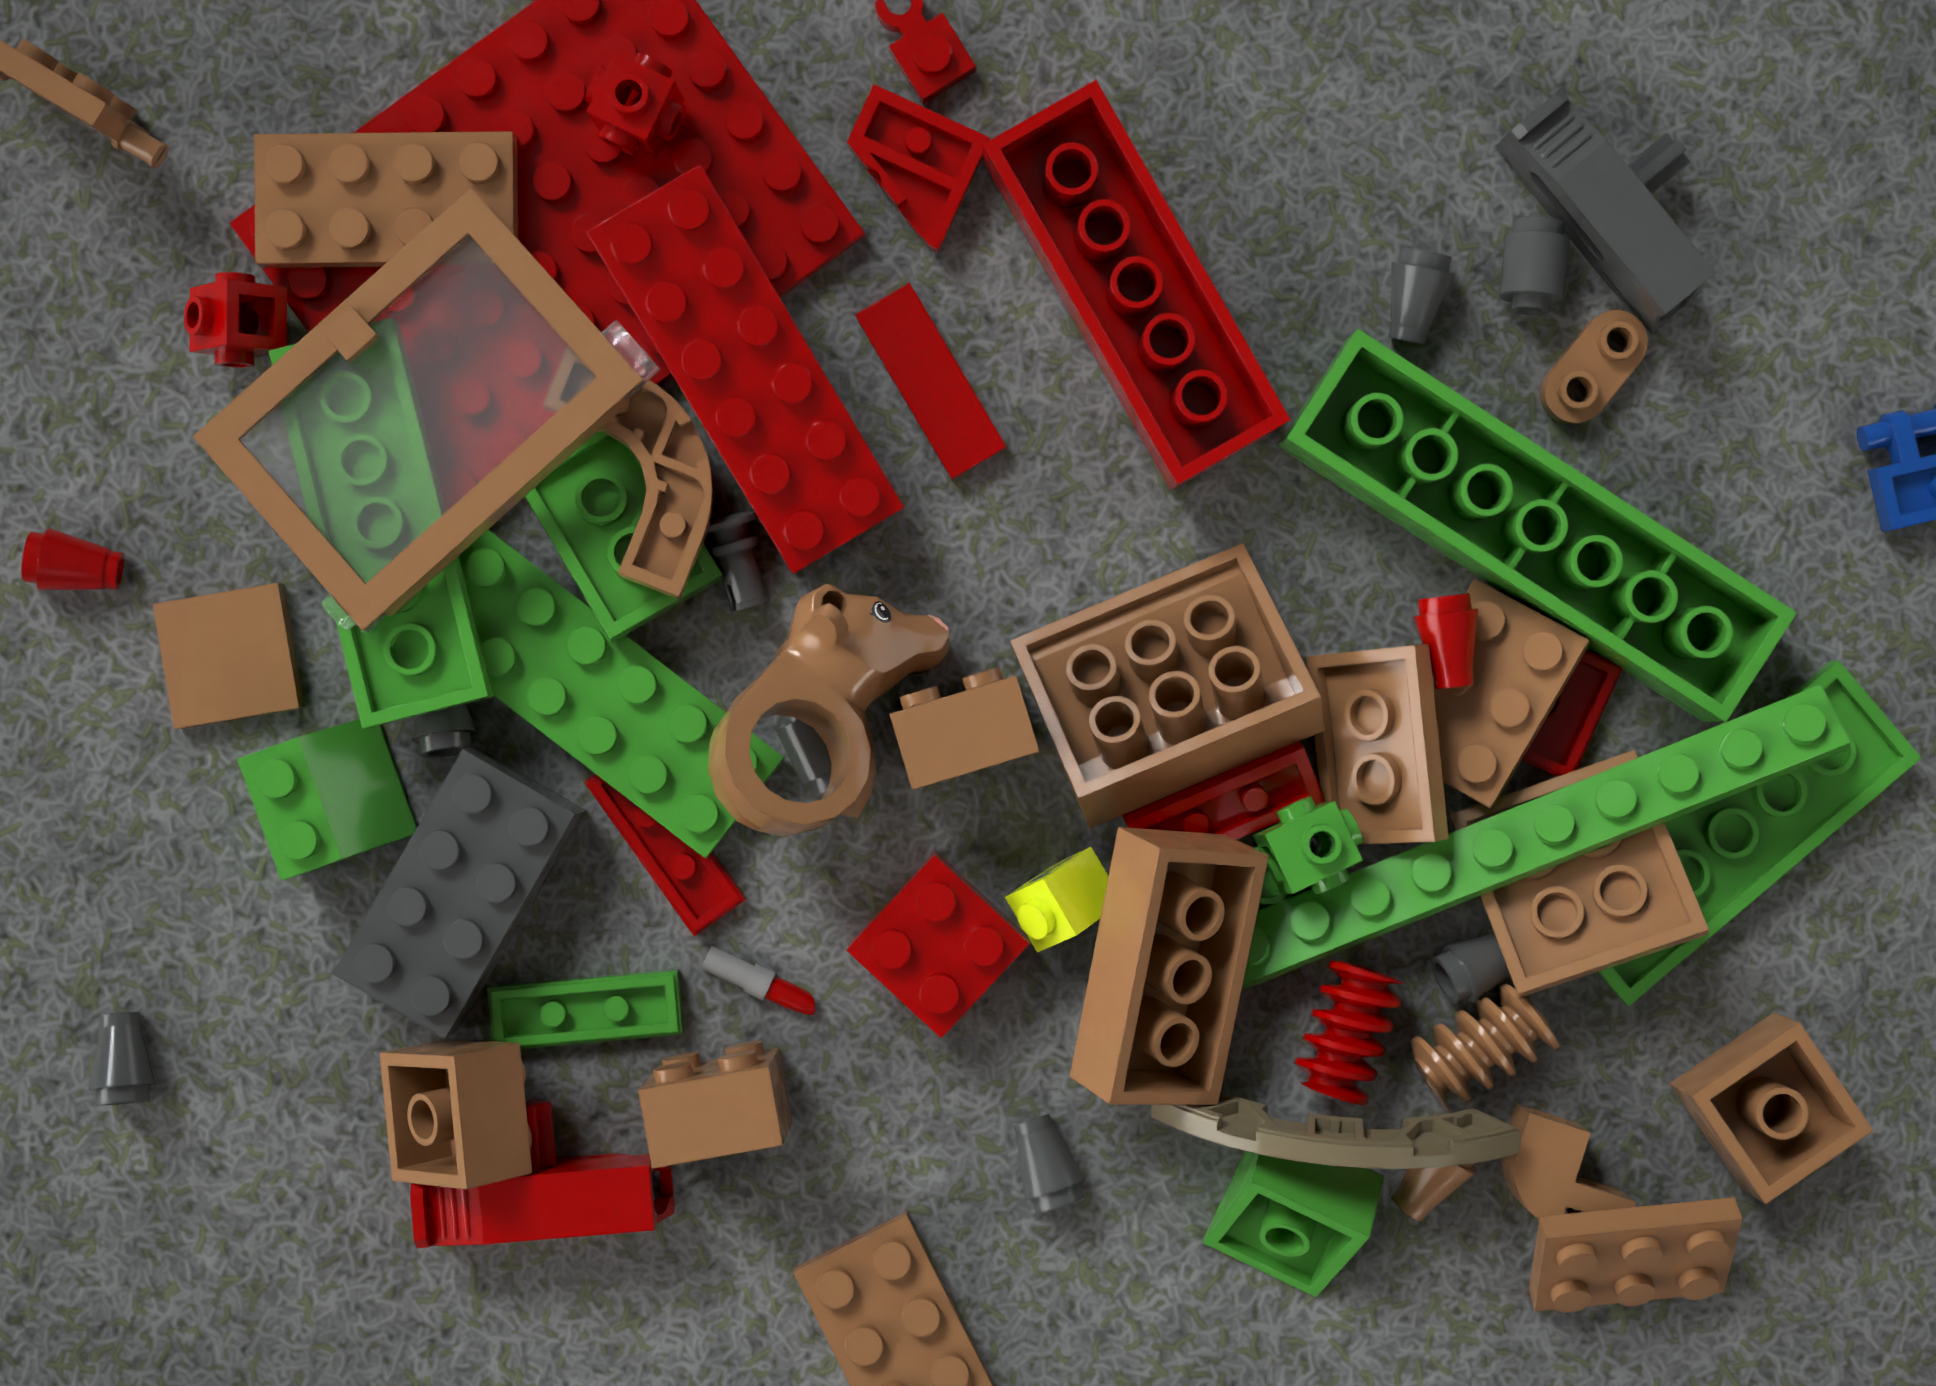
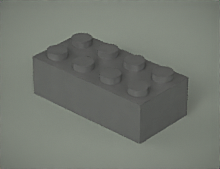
(459, 892)

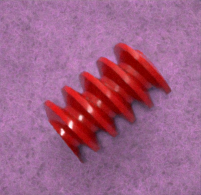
(1349, 1032)

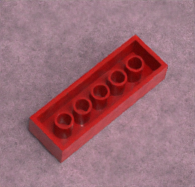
(1133, 285)
(745, 368)

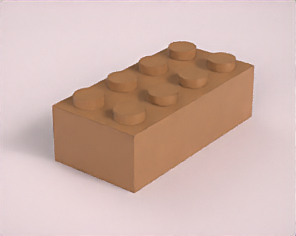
(1168, 967)

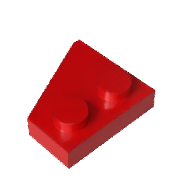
(917, 160)

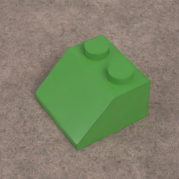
(327, 797)
(1295, 1218)

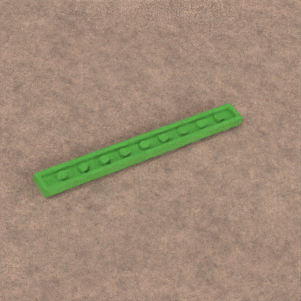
(1546, 832)

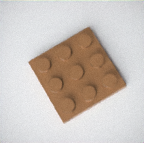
(1593, 907)

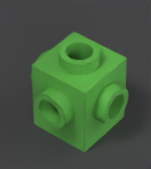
(1289, 849)

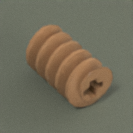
(1481, 1045)

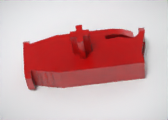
(553, 1202)

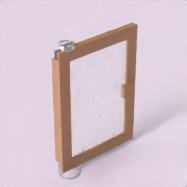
(422, 411)

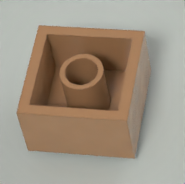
(963, 730)
(715, 1105)
(1771, 1107)
(456, 1113)

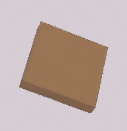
(228, 655)

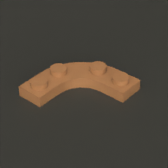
(677, 490)

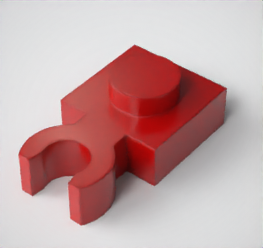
(927, 52)

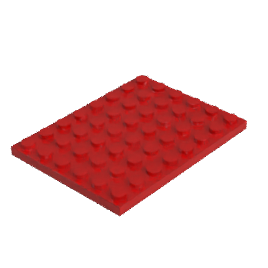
(534, 82)

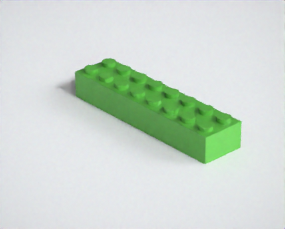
(1536, 528)

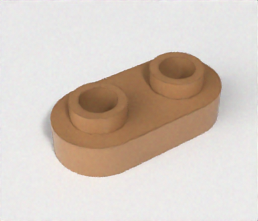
(1593, 365)

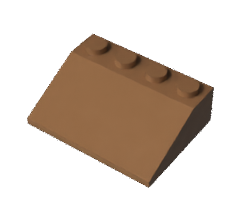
(1169, 685)

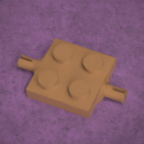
(80, 98)

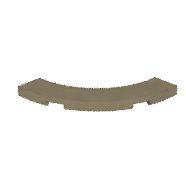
(1341, 1141)

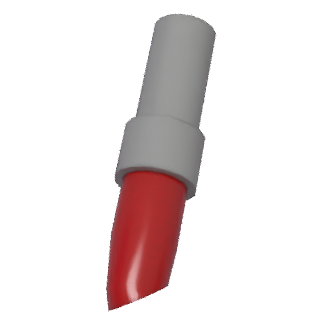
(758, 981)

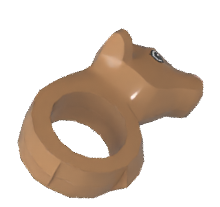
(826, 674)

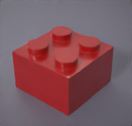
(938, 944)

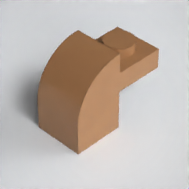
(1548, 1165)

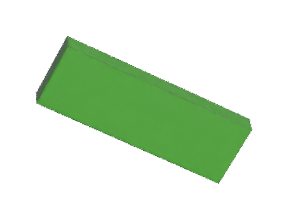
(587, 1009)

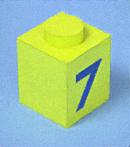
(1061, 899)

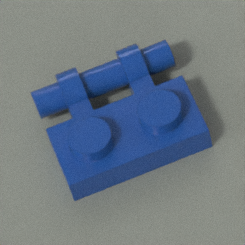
(1907, 488)

